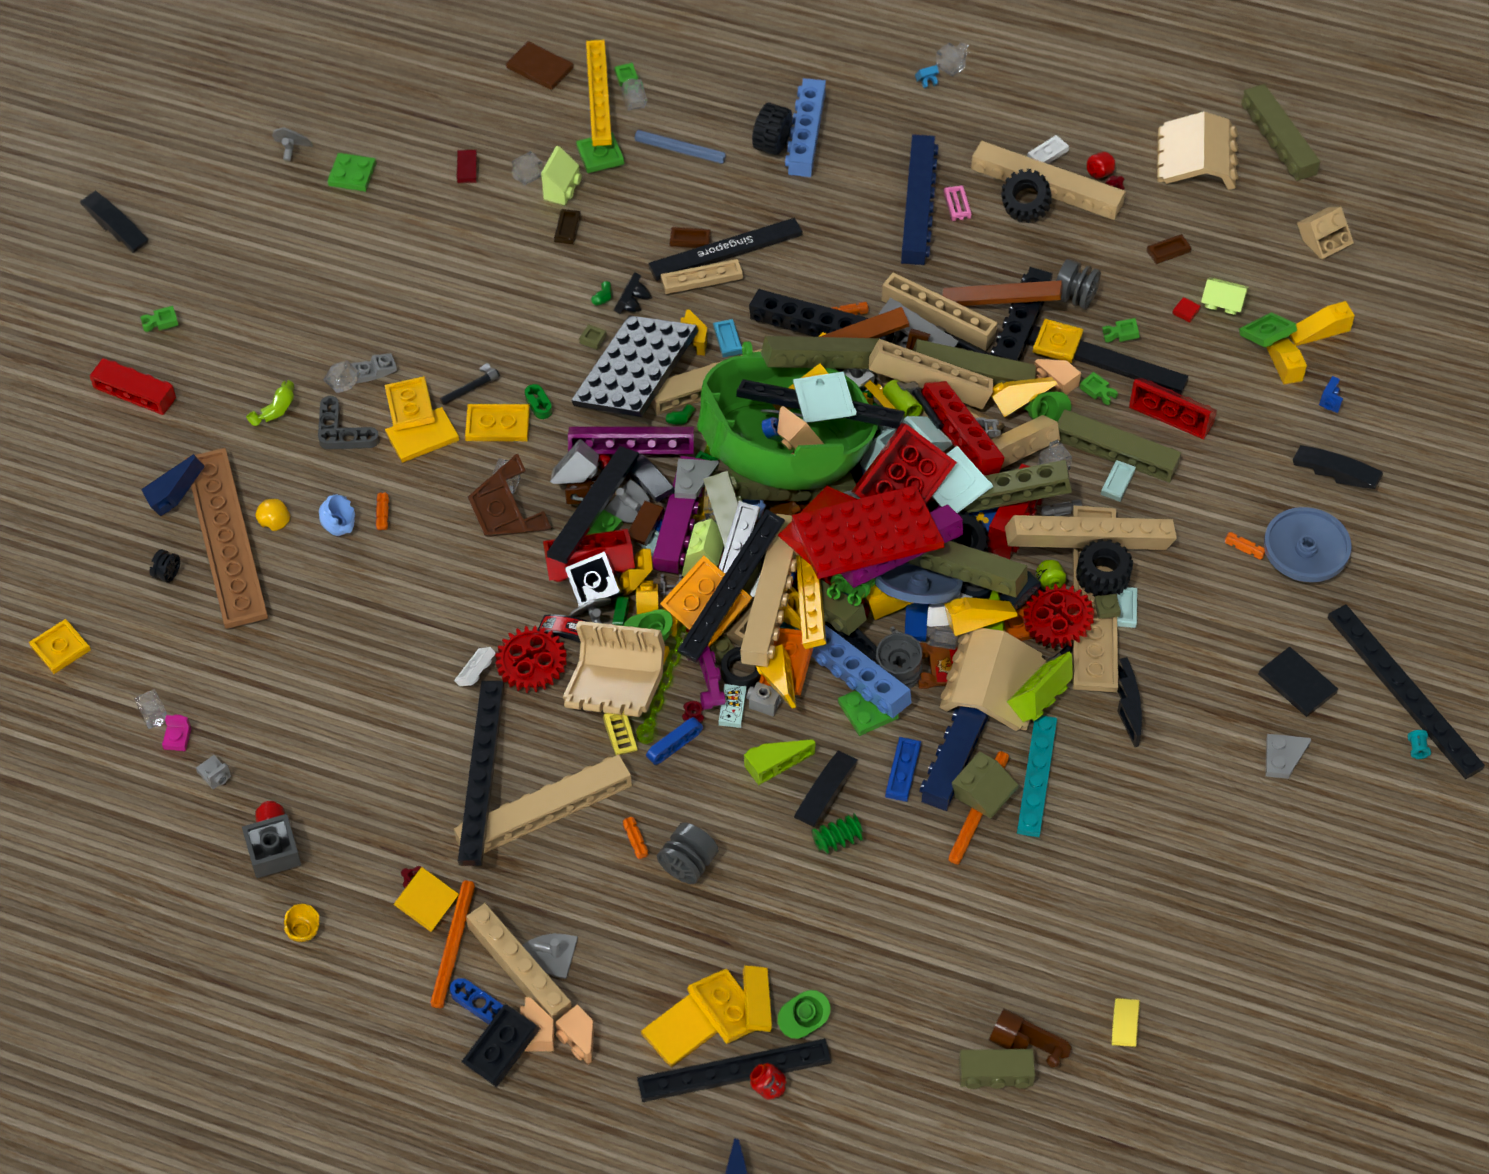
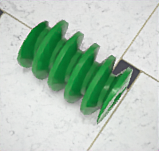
(837, 833)

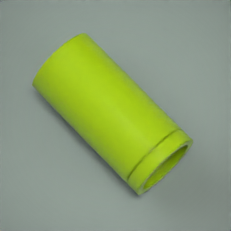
(902, 399)

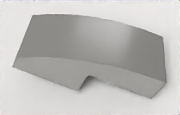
(378, 367)

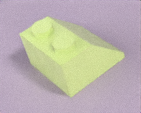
(560, 177)
(1224, 295)
(704, 541)

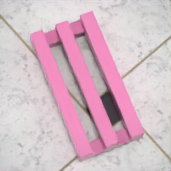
(959, 214)

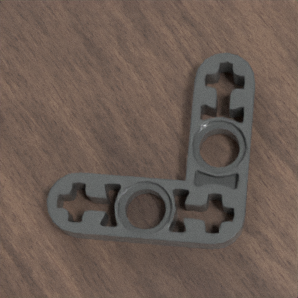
(334, 431)

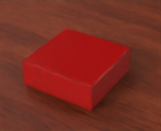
(1186, 309)

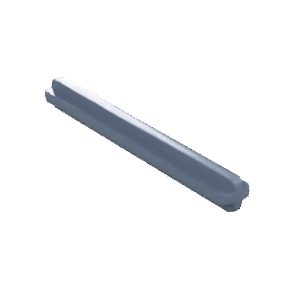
(680, 146)

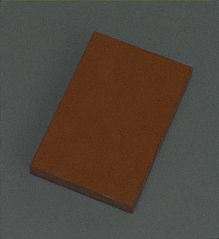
(540, 65)

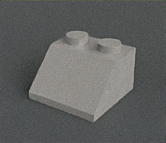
(576, 465)

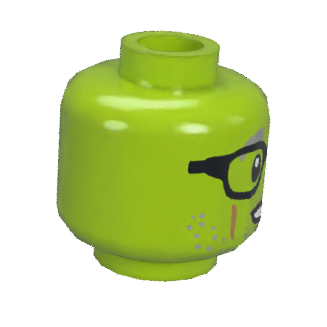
(1050, 573)

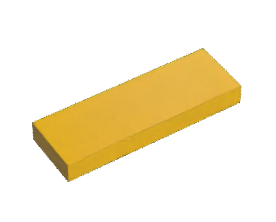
(757, 998)

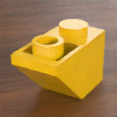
(647, 597)

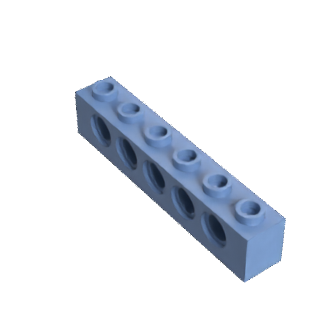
(806, 128)
(862, 674)

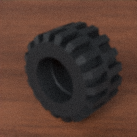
(772, 128)
(1022, 181)
(973, 532)
(1104, 554)

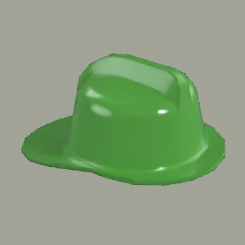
(1049, 404)
(655, 619)
(803, 1014)

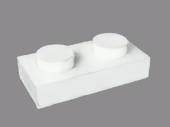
(1049, 150)
(478, 662)

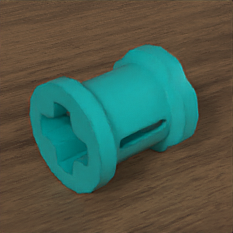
(1415, 741)

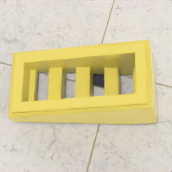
(608, 718)

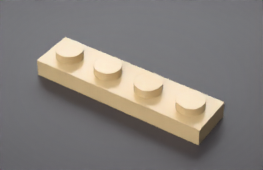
(701, 276)

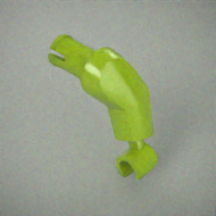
(281, 401)

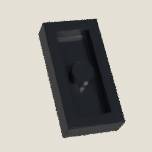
(633, 288)

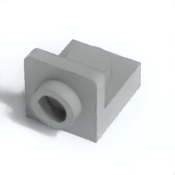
(214, 772)

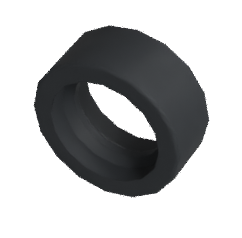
(730, 657)

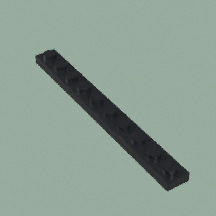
(1406, 692)
(481, 774)

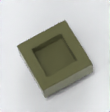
(592, 337)
(1107, 606)
(720, 648)

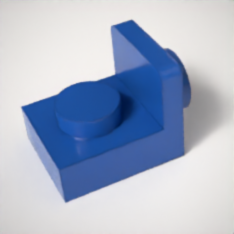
(1330, 398)

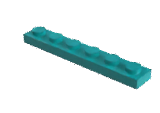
(1037, 776)

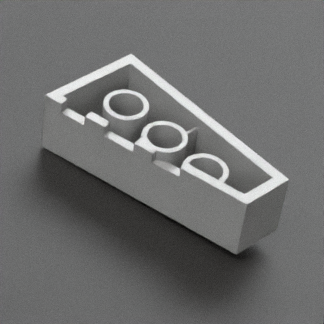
(918, 323)

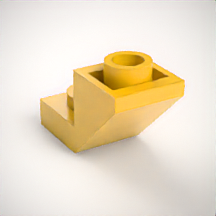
(701, 337)
(633, 577)

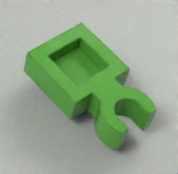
(625, 72)
(163, 318)
(1123, 330)
(1098, 387)

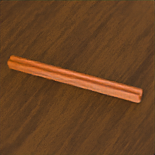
(971, 823)
(452, 944)

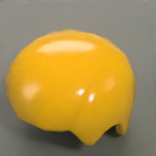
(272, 514)
(301, 922)

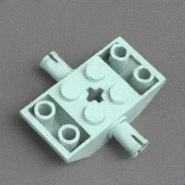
(920, 424)

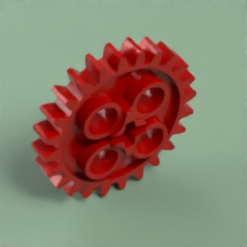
(1058, 616)
(538, 674)

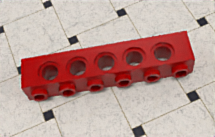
(963, 428)

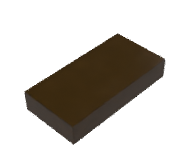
(567, 226)

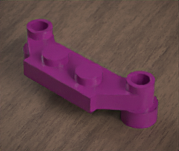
(711, 675)

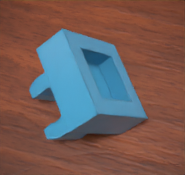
(927, 74)

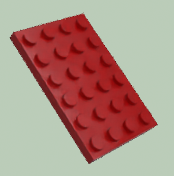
(867, 531)

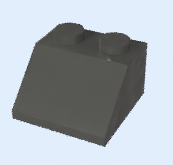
(271, 846)

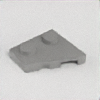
(691, 475)
(1283, 754)

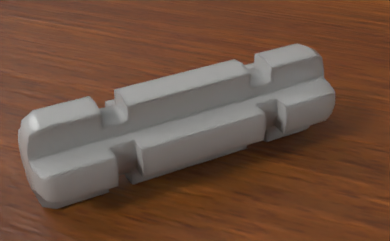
(1060, 508)

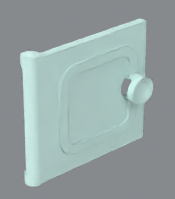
(824, 397)
(962, 483)

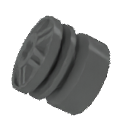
(1080, 285)
(902, 651)
(687, 853)

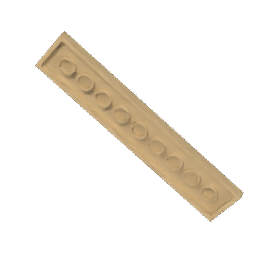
(1097, 654)

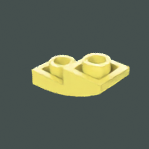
(1125, 1022)

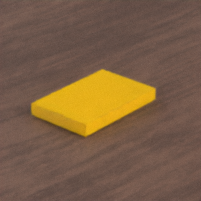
(409, 403)
(497, 422)
(424, 438)
(722, 1003)
(679, 1031)

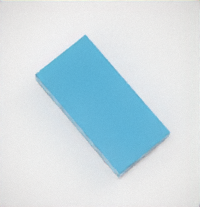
(727, 338)

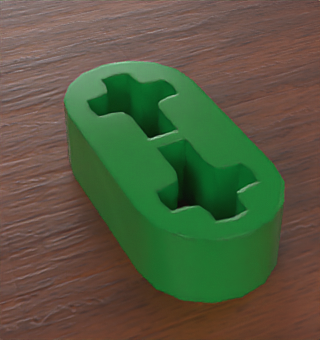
(535, 402)
(621, 610)

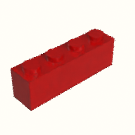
(133, 386)

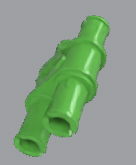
(840, 585)

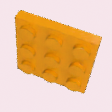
(693, 593)

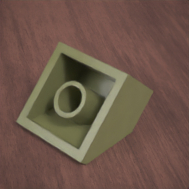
(984, 785)

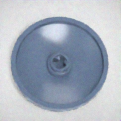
(1307, 544)
(918, 585)

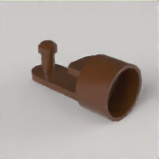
(1015, 1033)

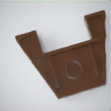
(497, 508)

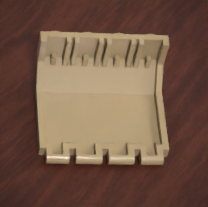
(1197, 147)
(616, 669)
(988, 673)

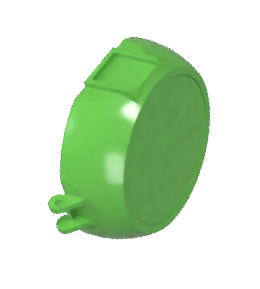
(736, 435)

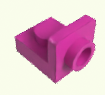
(176, 733)

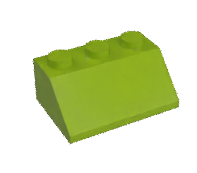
(1042, 687)

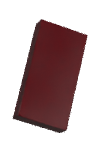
(466, 166)

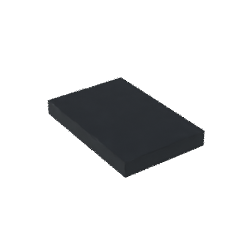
(1298, 681)
(500, 1045)

